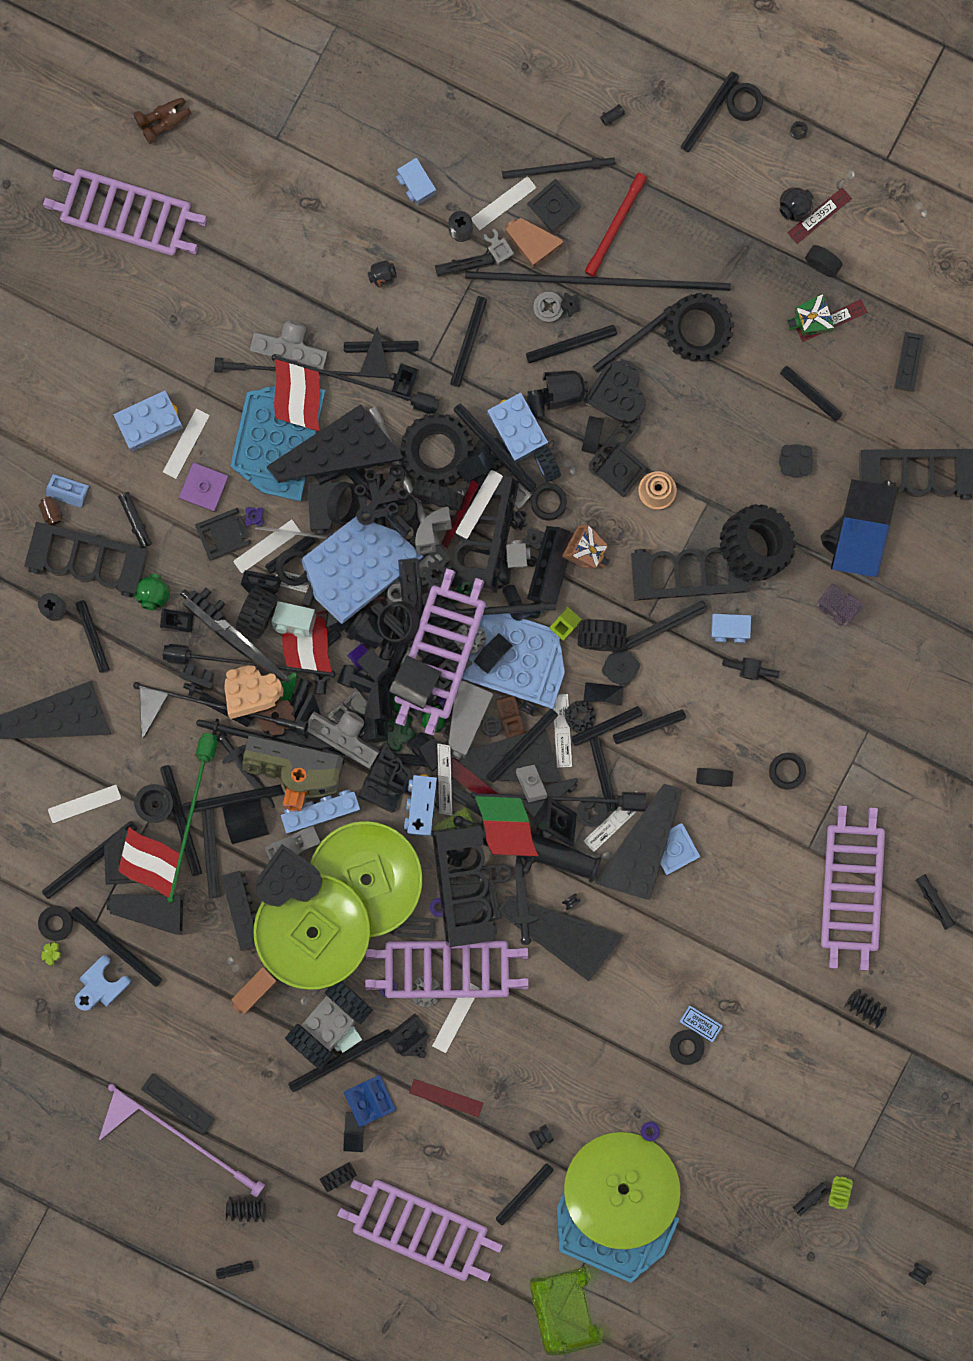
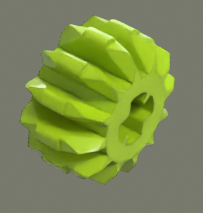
(840, 1192)

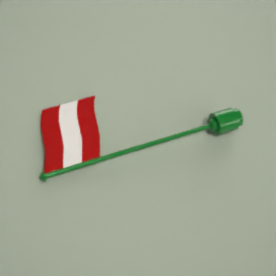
(152, 861)

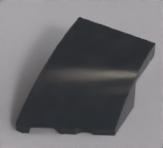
(385, 780)

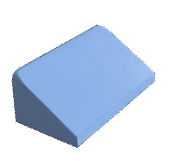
(67, 490)

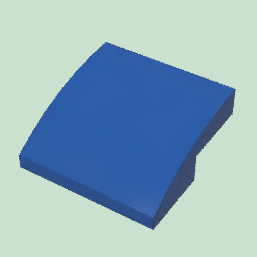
(369, 1101)

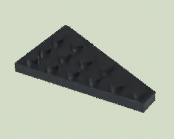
(343, 445)

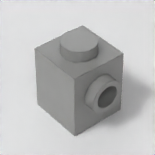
(517, 554)

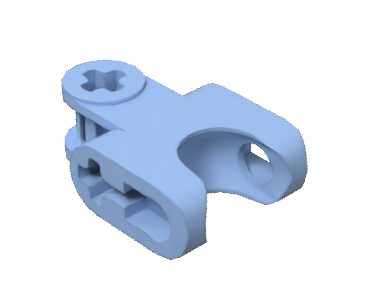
(97, 987)

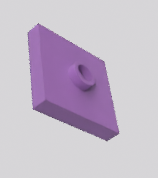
(203, 487)

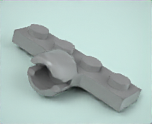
(289, 346)
(344, 736)

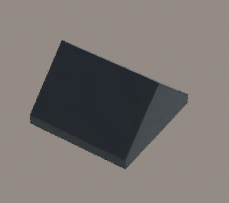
(245, 821)
(557, 821)

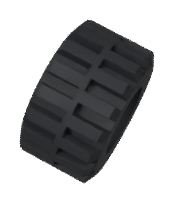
(256, 612)
(602, 635)

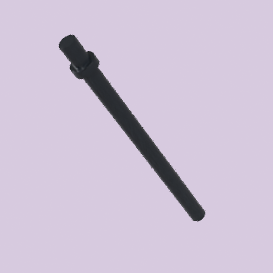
(504, 609)

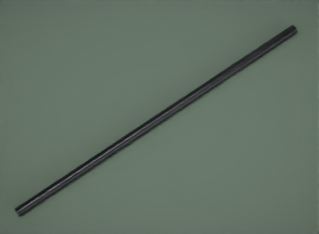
(597, 280)

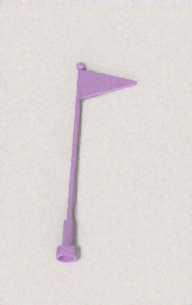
(123, 1107)

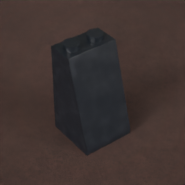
(149, 910)

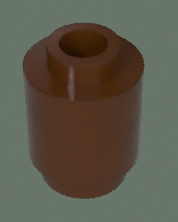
(50, 510)

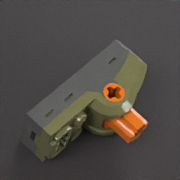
(302, 770)

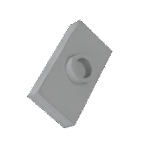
(531, 783)

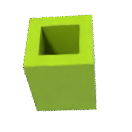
(565, 623)

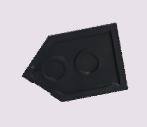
(112, 855)

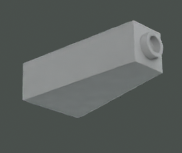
(466, 717)

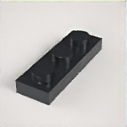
(909, 361)

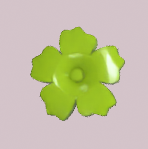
(50, 953)

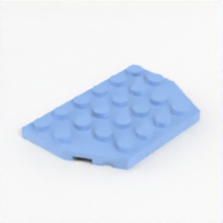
(355, 566)
(529, 669)

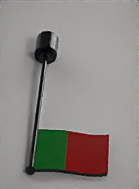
(508, 825)

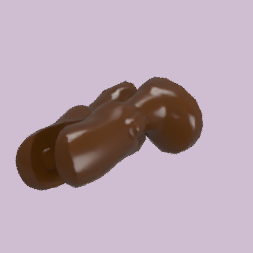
(165, 113)

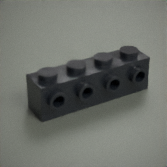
(550, 566)
(240, 908)

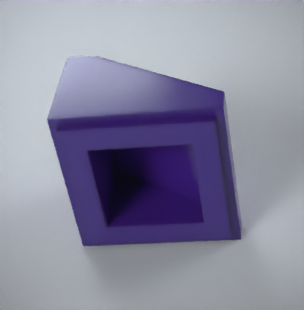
(356, 654)

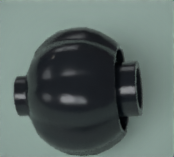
(796, 204)

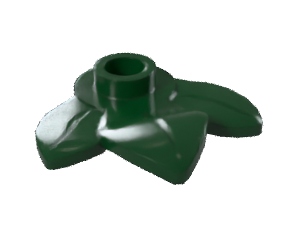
(399, 733)

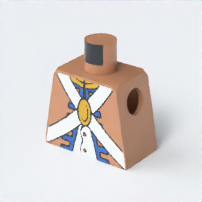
(586, 548)

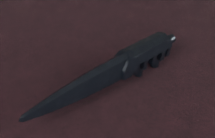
(215, 620)

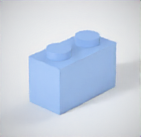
(416, 181)
(730, 627)

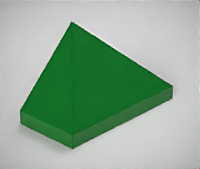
(289, 687)

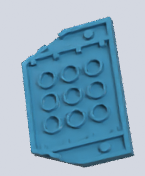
(265, 439)
(621, 1263)

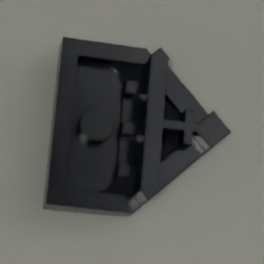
(409, 1038)

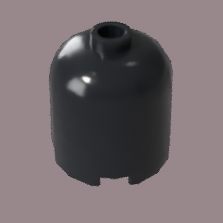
(564, 389)

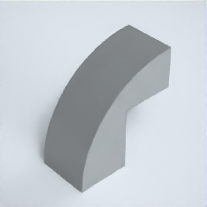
(436, 521)
(297, 842)

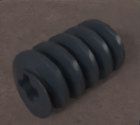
(455, 221)
(45, 604)
(866, 1007)
(245, 1209)

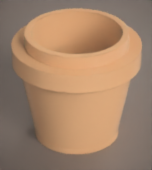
(657, 499)

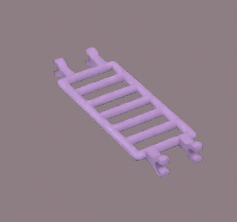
(136, 239)
(462, 659)
(876, 889)
(387, 984)
(410, 1251)

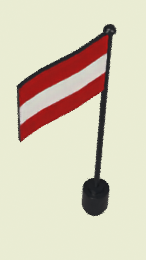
(299, 393)
(300, 654)

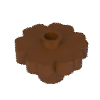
(284, 710)

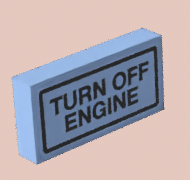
(700, 1023)

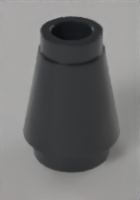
(536, 402)

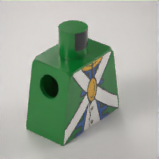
(812, 317)

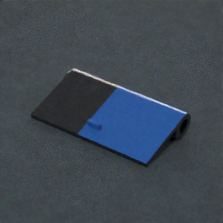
(864, 527)

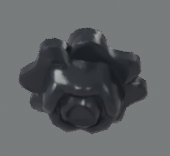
(518, 520)

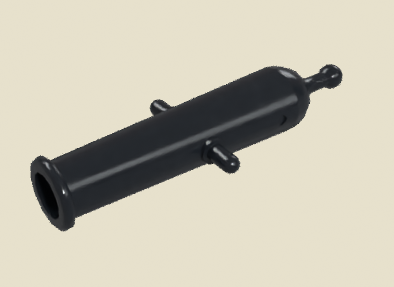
(553, 854)

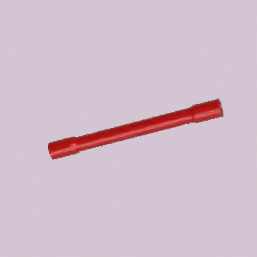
(596, 260)

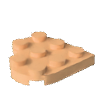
(249, 691)

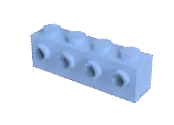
(321, 812)

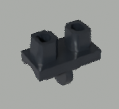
(189, 675)

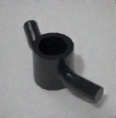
(750, 668)

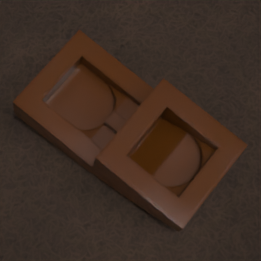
(510, 716)

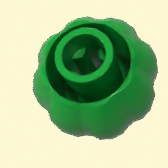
(152, 592)

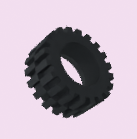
(720, 318)

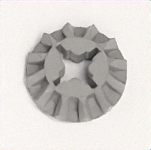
(548, 297)
(479, 639)
(425, 1002)

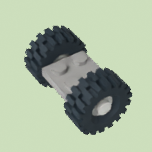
(328, 1024)

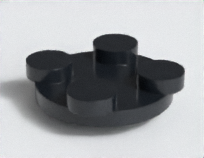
(796, 460)
(620, 667)

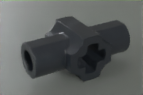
(320, 685)

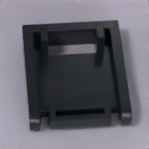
(226, 532)

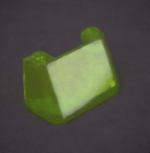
(564, 1312)

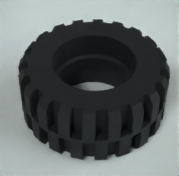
(773, 530)

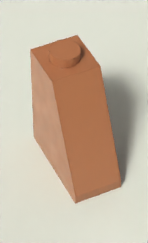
(532, 241)
(253, 991)

